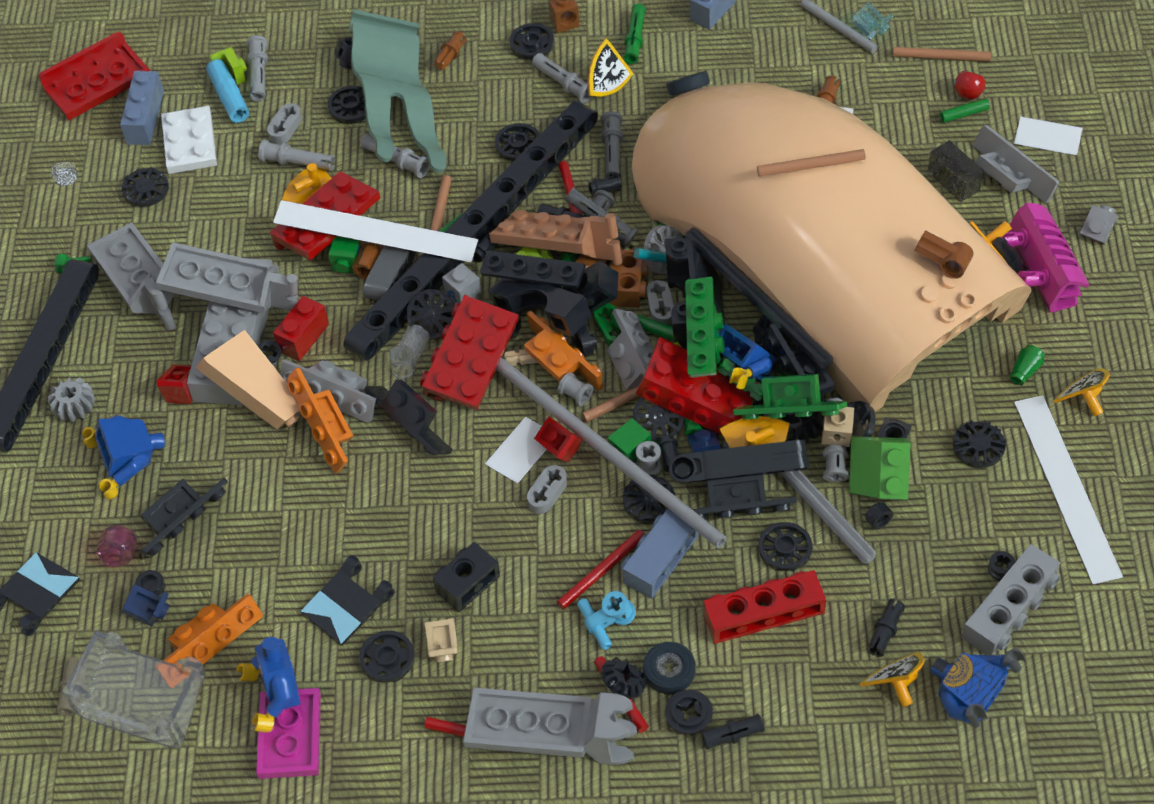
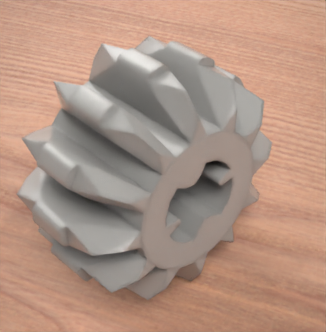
(71, 399)

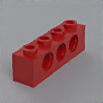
(756, 618)

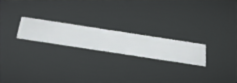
(376, 231)
(1068, 490)

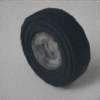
(688, 83)
(683, 669)

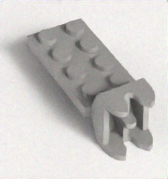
(550, 724)

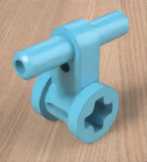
(607, 615)

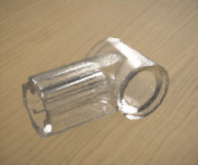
(406, 353)

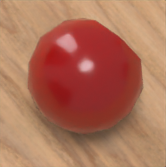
(969, 85)

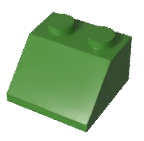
(880, 467)

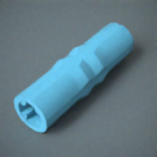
(227, 91)

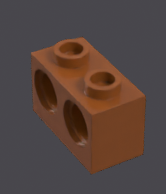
(630, 280)

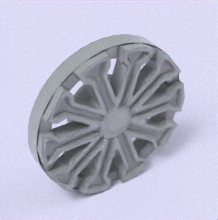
(659, 245)

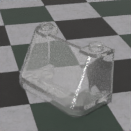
(134, 691)

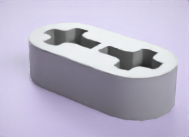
(281, 122)
(655, 304)
(551, 492)

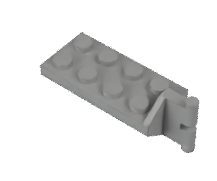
(133, 271)
(226, 279)

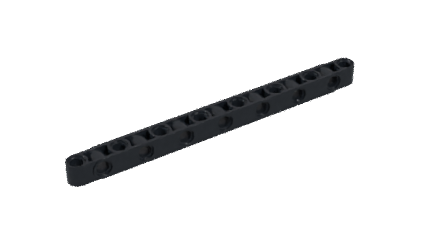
(484, 215)

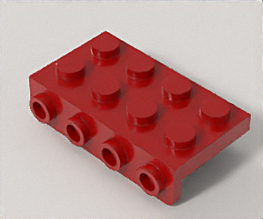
(91, 75)
(339, 194)
(469, 352)
(700, 399)

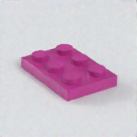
(294, 742)

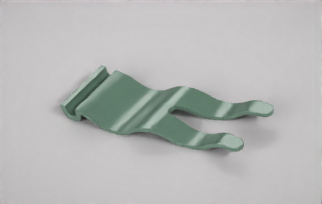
(387, 66)

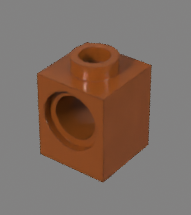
(563, 14)

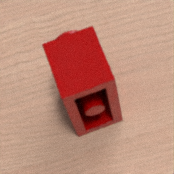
(301, 328)

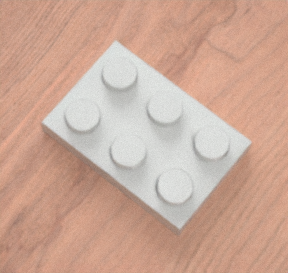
(189, 139)

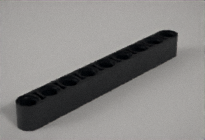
(44, 347)

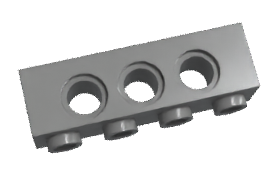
(1032, 566)

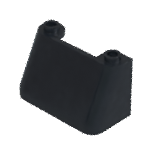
(685, 264)

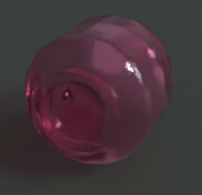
(116, 546)

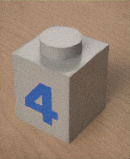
(461, 282)

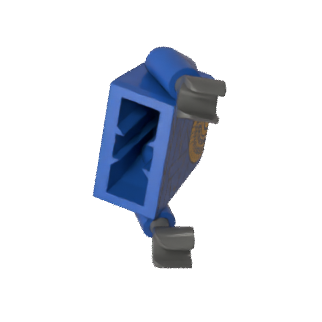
(974, 683)

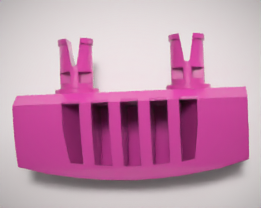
(1046, 256)

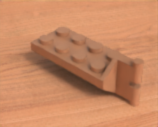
(585, 235)

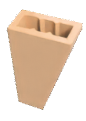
(252, 380)

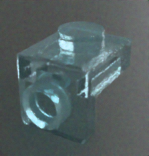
(871, 21)

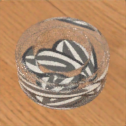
(64, 173)

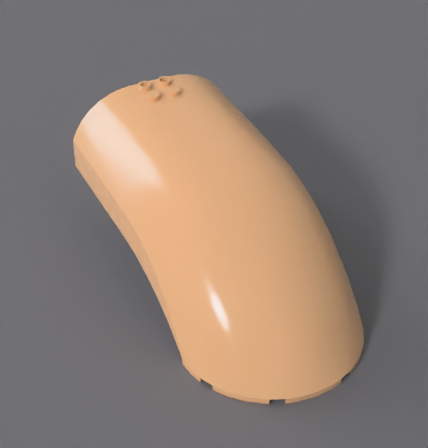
(826, 238)

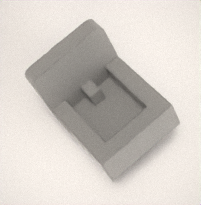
(1099, 223)

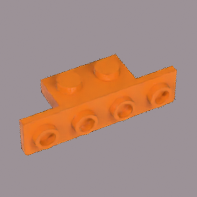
(556, 355)
(323, 417)
(213, 630)

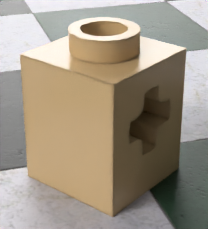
(838, 424)

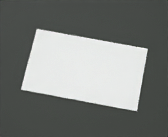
(1048, 135)
(518, 451)

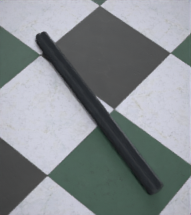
(759, 298)

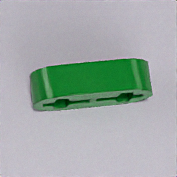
(605, 327)

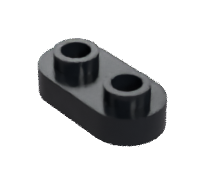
(584, 341)

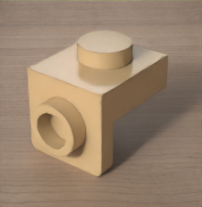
(441, 639)

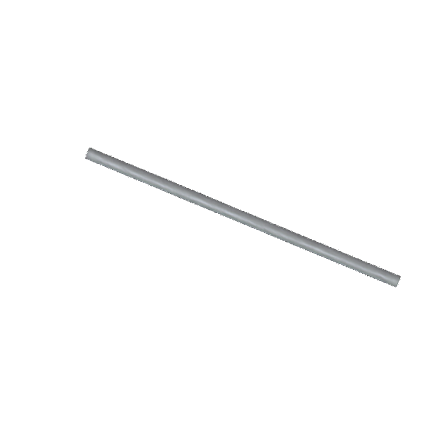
(612, 454)

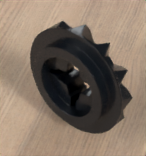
(613, 677)
(683, 701)

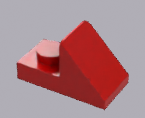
(174, 384)
(558, 439)

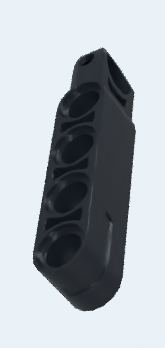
(739, 461)

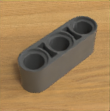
(387, 271)

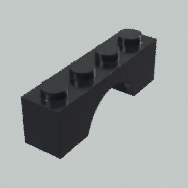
(564, 309)

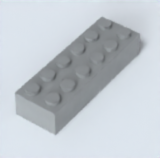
(219, 326)

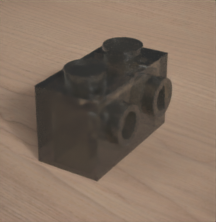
(955, 171)

